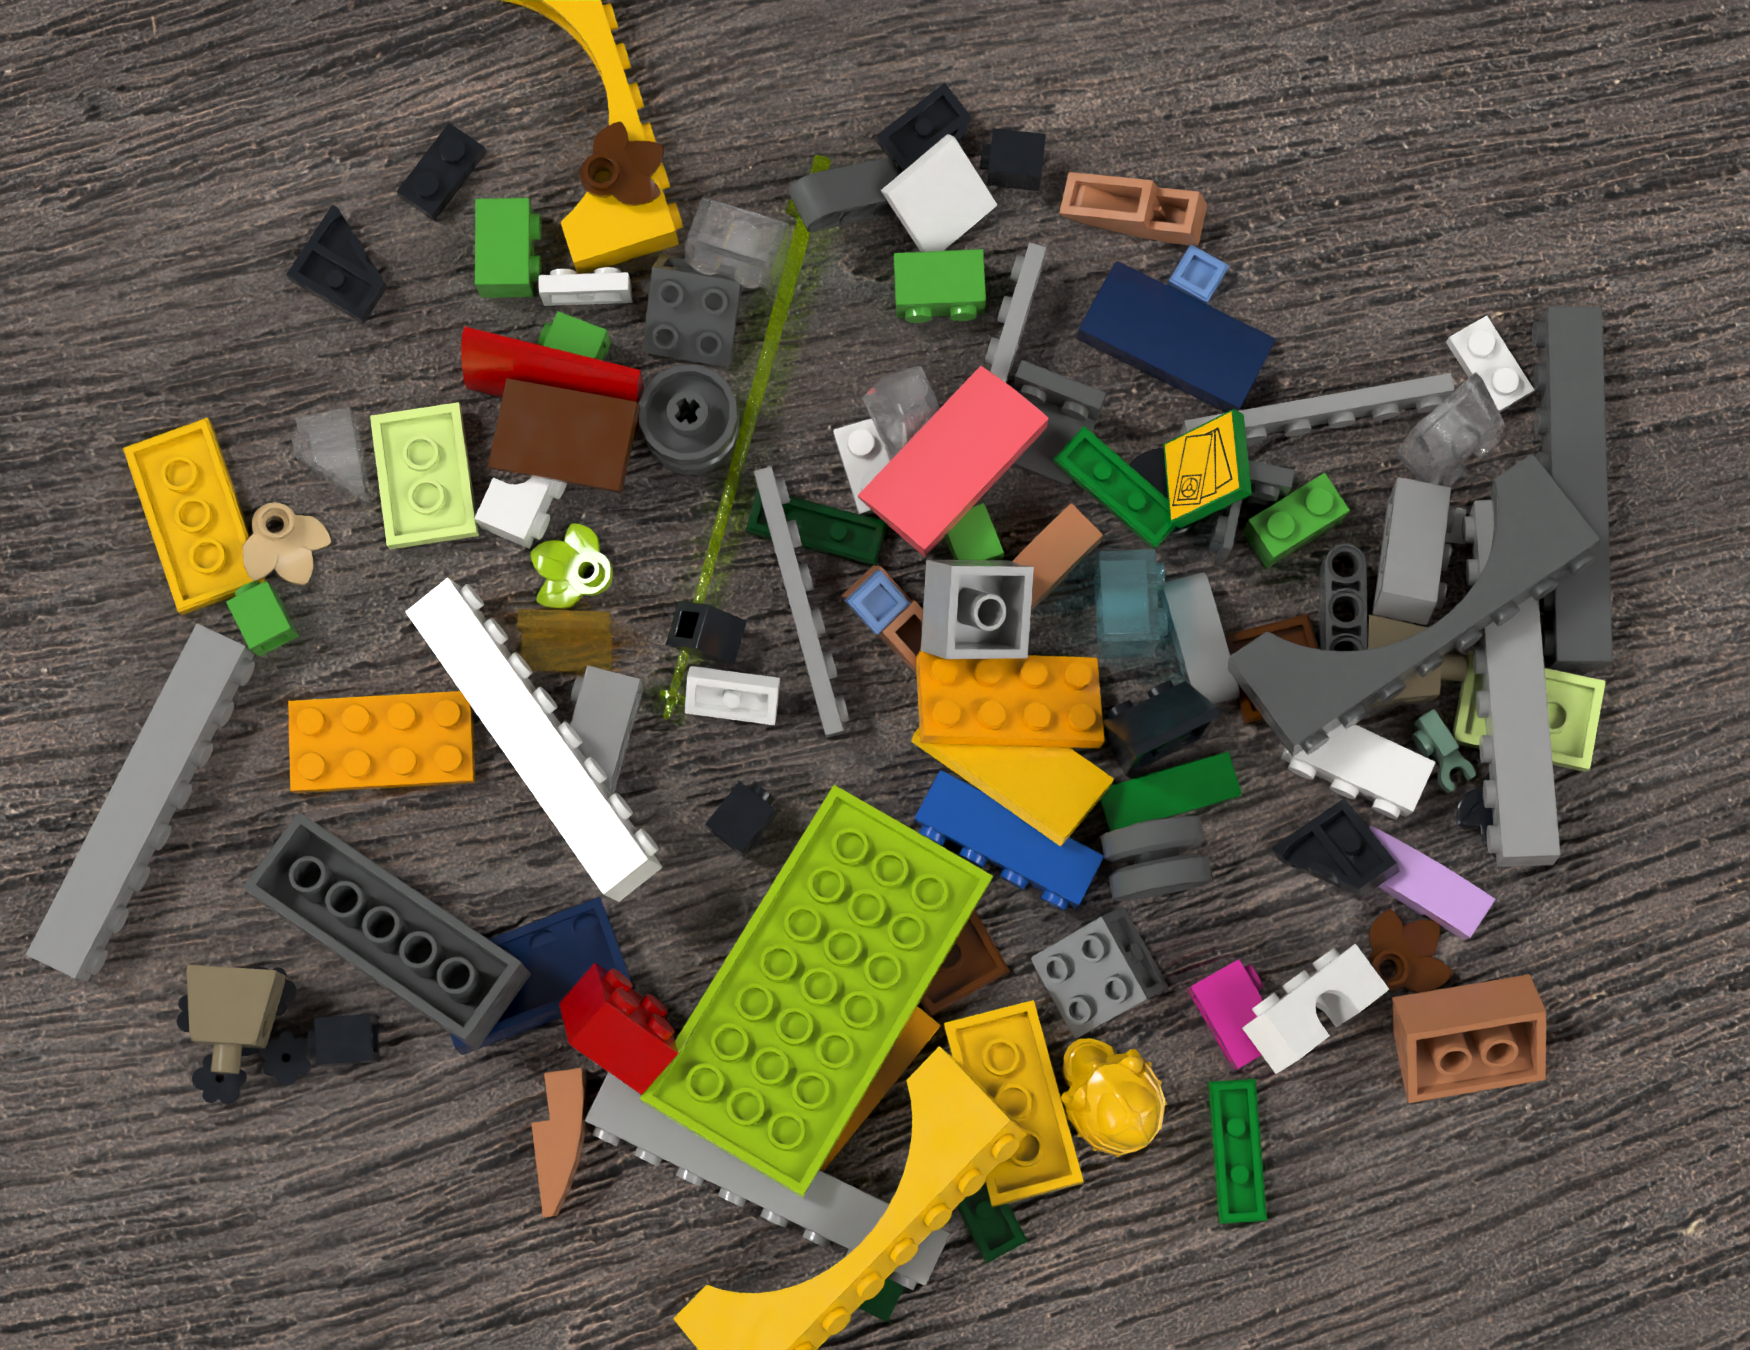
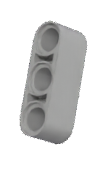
(1199, 637)

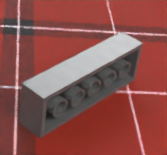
(387, 930)

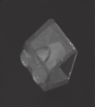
(737, 244)
(1452, 434)

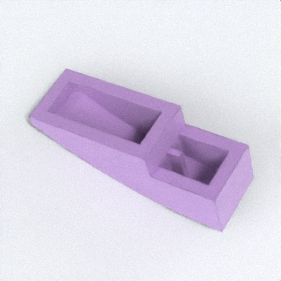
(1434, 889)

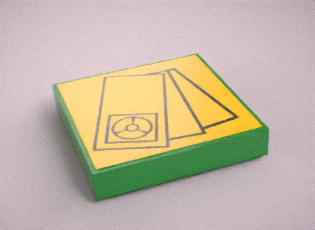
(1207, 468)

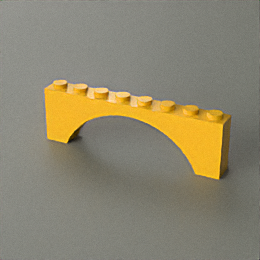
(604, 229)
(953, 1147)

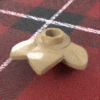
(283, 551)

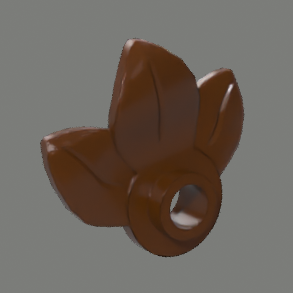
(627, 162)
(1410, 952)

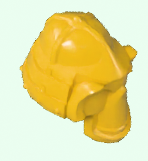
(1111, 1097)

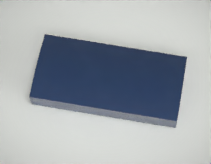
(1175, 338)
(557, 956)

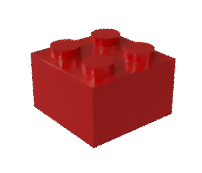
(619, 1027)

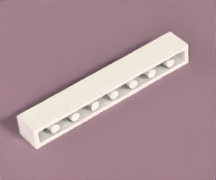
(535, 740)

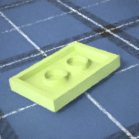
(424, 475)
(1572, 711)

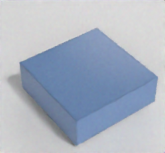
(1198, 274)
(877, 602)

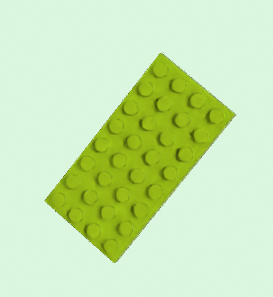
(817, 990)

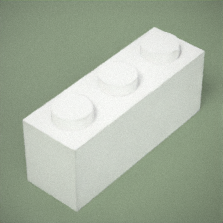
(1367, 767)

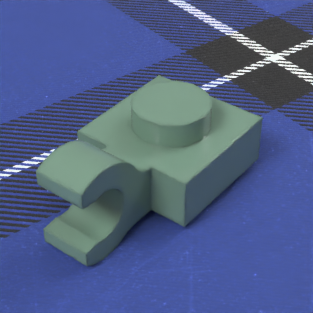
(1435, 740)

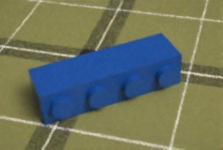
(999, 837)

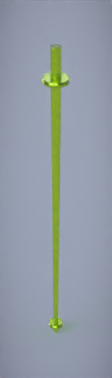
(768, 352)

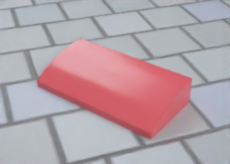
(954, 460)

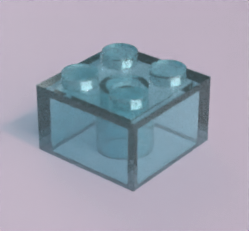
(1127, 603)

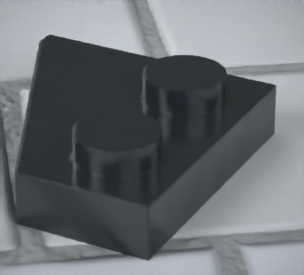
(338, 268)

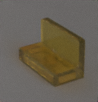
(566, 639)

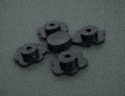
(285, 1072)

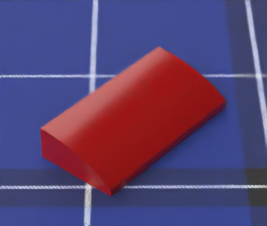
(493, 358)

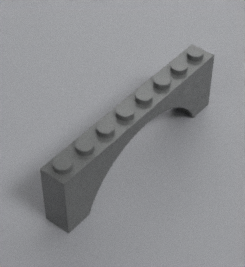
(1314, 690)

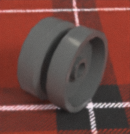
(682, 394)
(1157, 864)

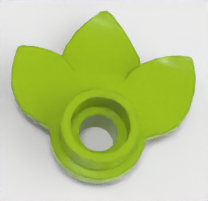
(565, 566)

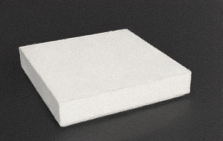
(939, 196)

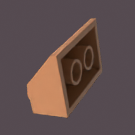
(1470, 1038)

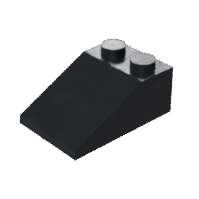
(1158, 725)

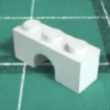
(518, 509)
(1290, 1026)

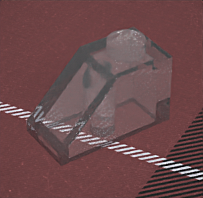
(900, 407)
(334, 451)

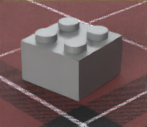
(977, 609)

